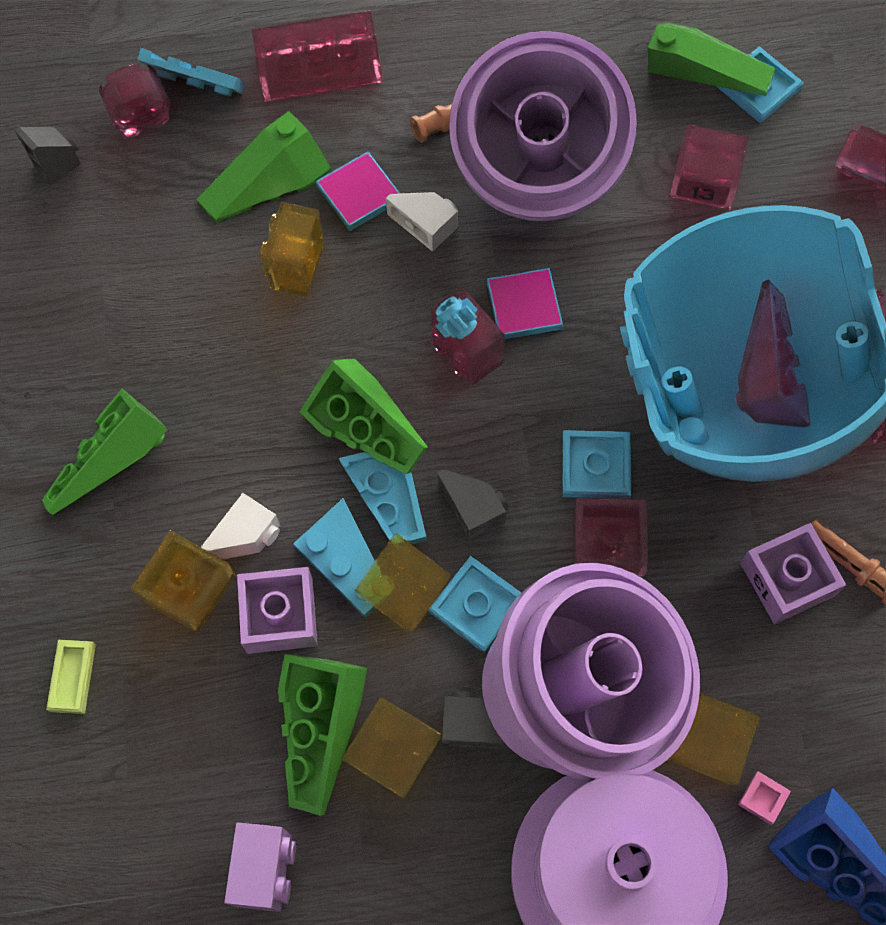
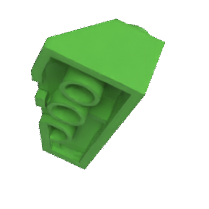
(700, 58)
(273, 164)
(359, 411)
(123, 438)
(319, 716)

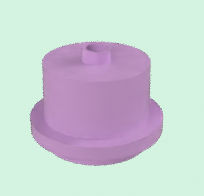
(543, 91)
(592, 674)
(663, 846)

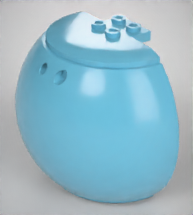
(692, 324)

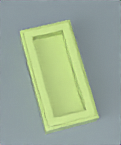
(71, 676)

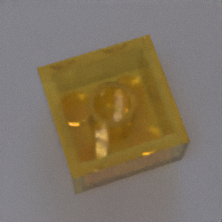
(293, 248)
(183, 581)

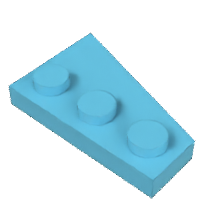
(197, 78)
(388, 496)
(339, 554)

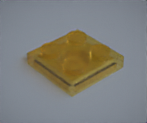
(403, 583)
(718, 740)
(392, 747)

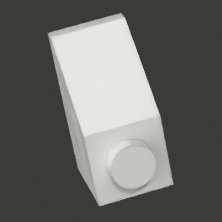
(424, 216)
(243, 530)

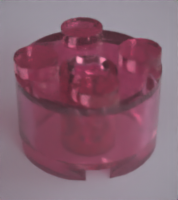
(135, 99)

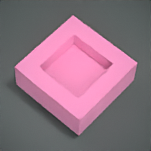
(764, 798)

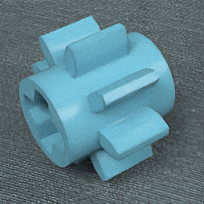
(456, 317)

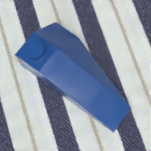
(837, 853)

